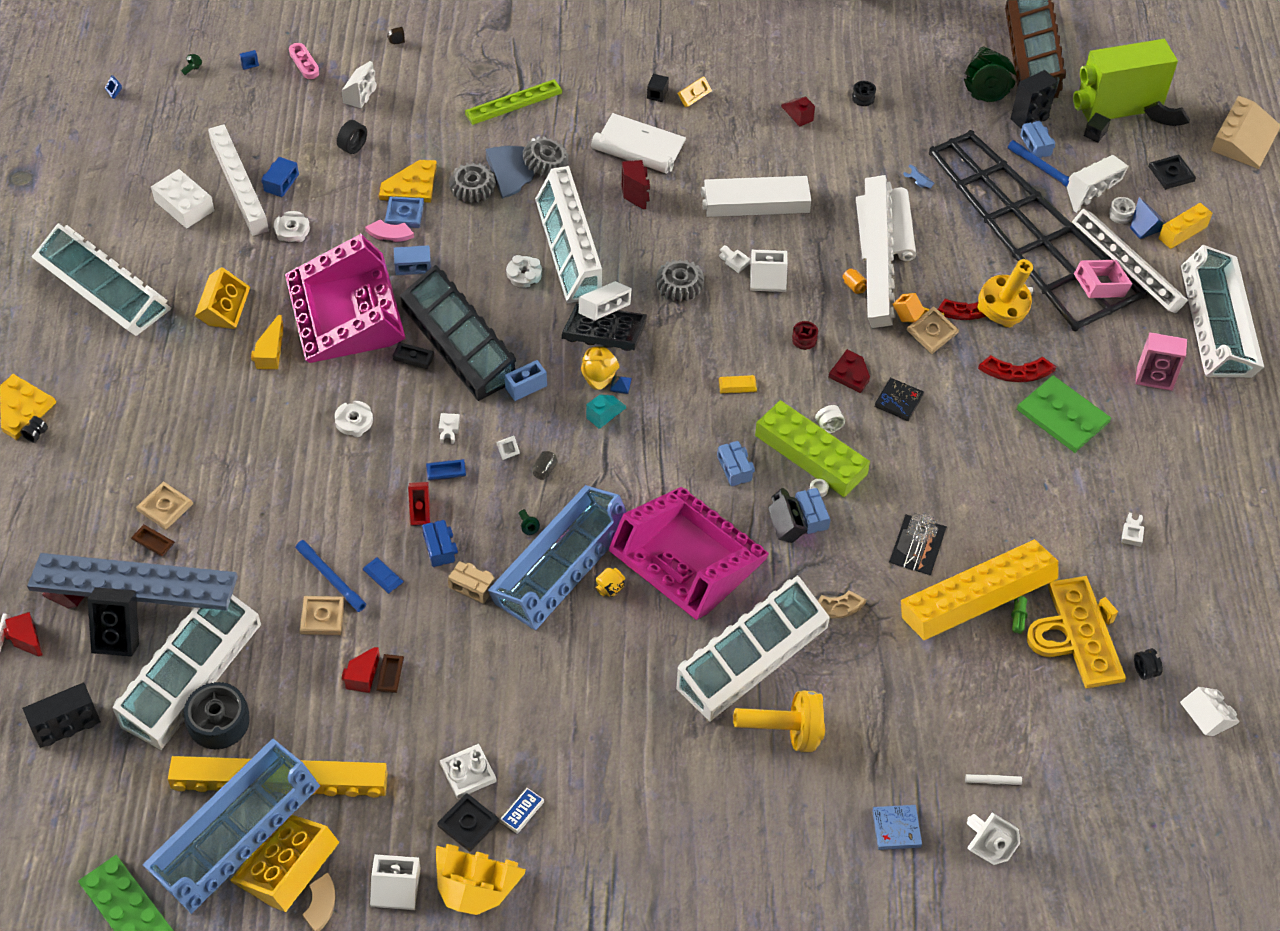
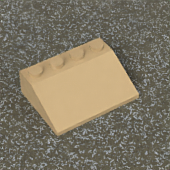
(1246, 133)

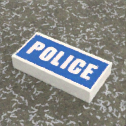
(522, 810)

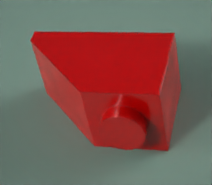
(419, 503)
(23, 633)
(362, 671)

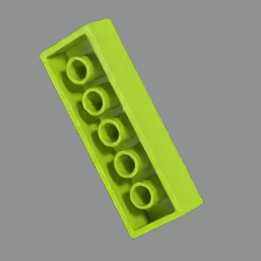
(812, 448)

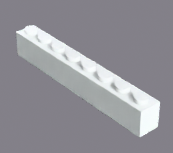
(238, 180)
(1130, 261)

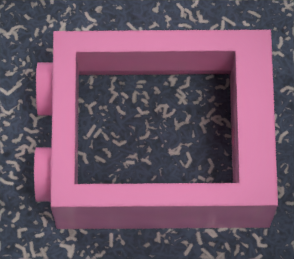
(1087, 276)

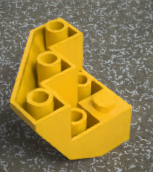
(474, 881)

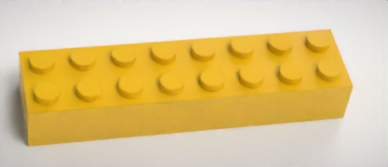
(979, 589)

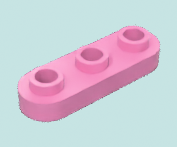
(304, 61)

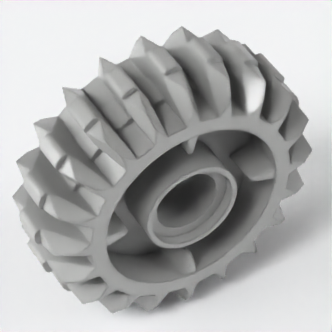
(544, 155)
(472, 182)
(680, 280)

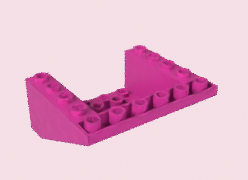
(344, 302)
(686, 550)

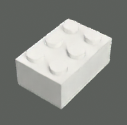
(182, 198)

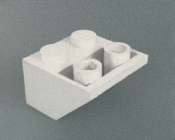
(360, 86)
(768, 270)
(1210, 711)
(394, 882)

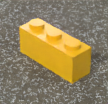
(1185, 225)

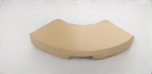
(843, 605)
(322, 903)

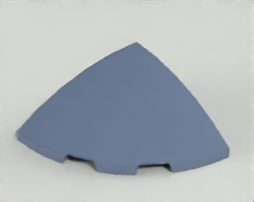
(508, 169)

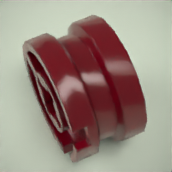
(805, 335)

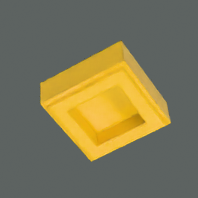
(1107, 610)

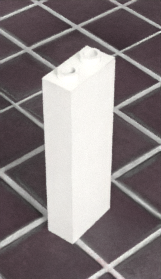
(756, 196)

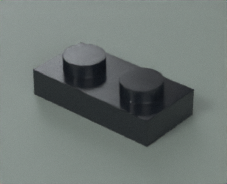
(413, 355)

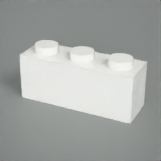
(604, 300)

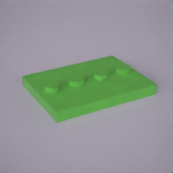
(1063, 413)

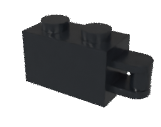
(787, 516)

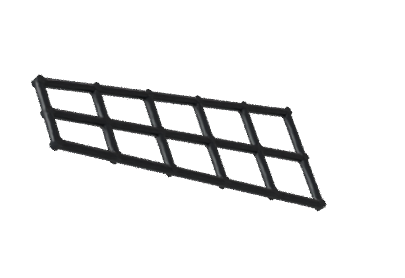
(1042, 240)

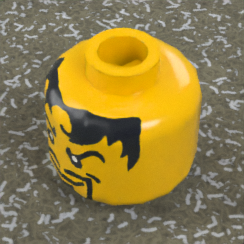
(610, 582)

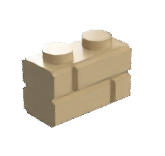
(471, 581)

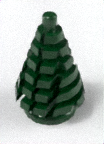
(989, 75)

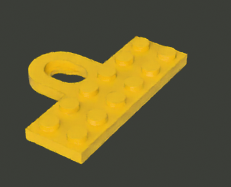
(1084, 632)

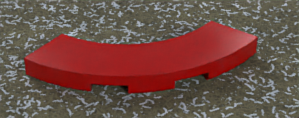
(960, 310)
(1025, 373)

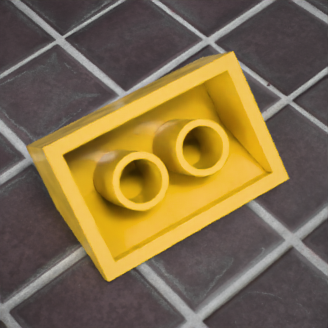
(222, 300)

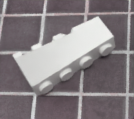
(1094, 180)

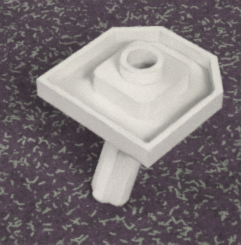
(995, 838)

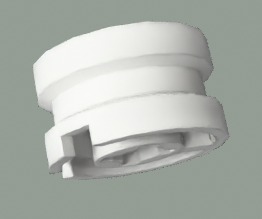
(1122, 210)
(830, 418)

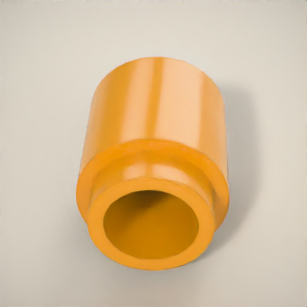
(855, 281)

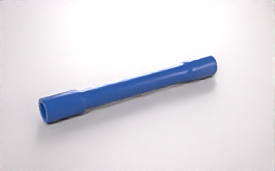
(1021, 151)
(351, 596)

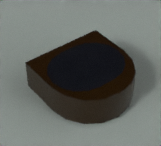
(396, 36)

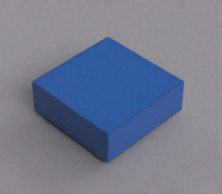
(249, 59)

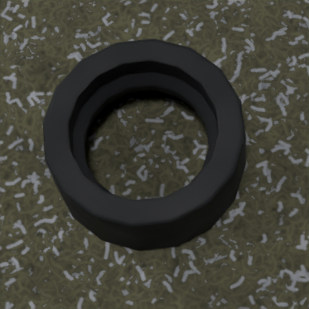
(346, 132)

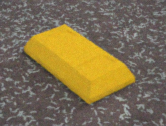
(737, 384)

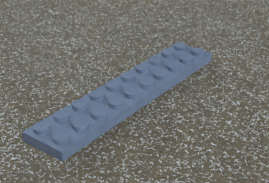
(151, 581)

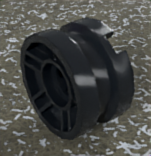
(864, 93)
(1147, 664)

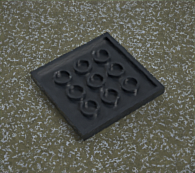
(616, 329)

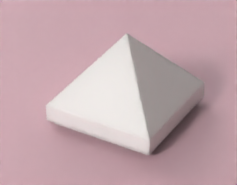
(508, 447)

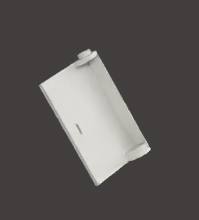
(638, 141)
(902, 224)

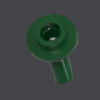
(194, 63)
(529, 525)

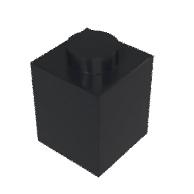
(657, 87)
(1097, 127)

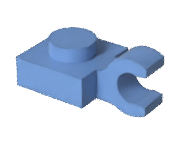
(921, 179)

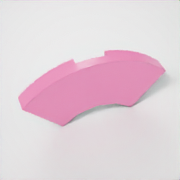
(389, 232)

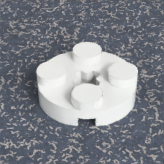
(297, 233)
(532, 274)
(353, 427)

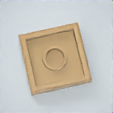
(932, 330)
(164, 505)
(322, 615)

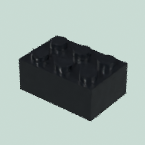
(1034, 99)
(113, 621)
(61, 715)

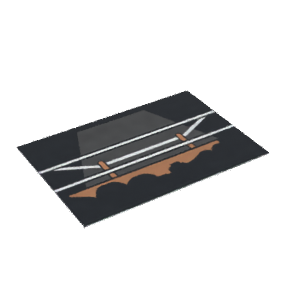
(914, 554)

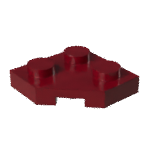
(851, 371)

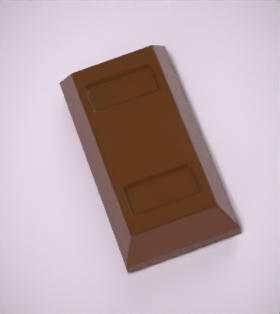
(152, 540)
(390, 673)

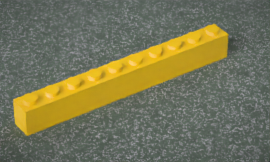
(333, 776)

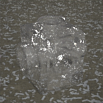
(915, 527)

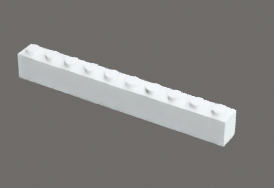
(879, 252)

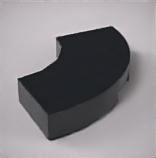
(1166, 115)

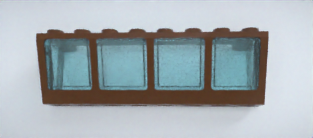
(1035, 40)

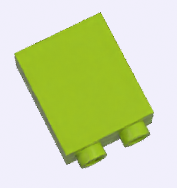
(1125, 79)

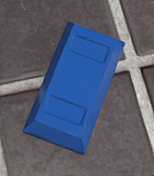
(446, 469)
(383, 575)

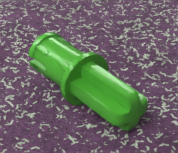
(1019, 615)

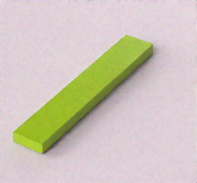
(513, 102)

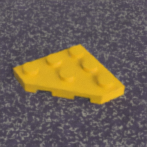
(411, 182)
(20, 403)

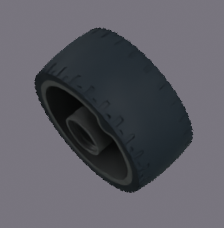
(216, 715)

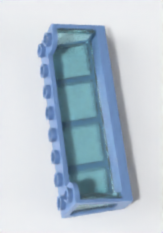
(559, 556)
(232, 825)

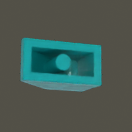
(603, 409)

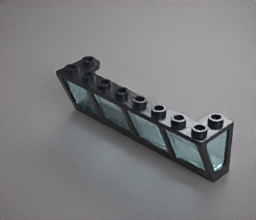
(458, 333)

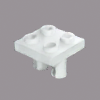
(468, 771)

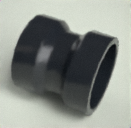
(34, 429)

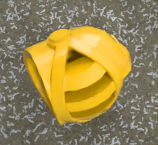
(599, 367)

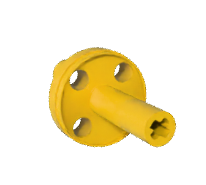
(1006, 297)
(803, 720)

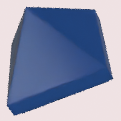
(113, 87)
(620, 384)

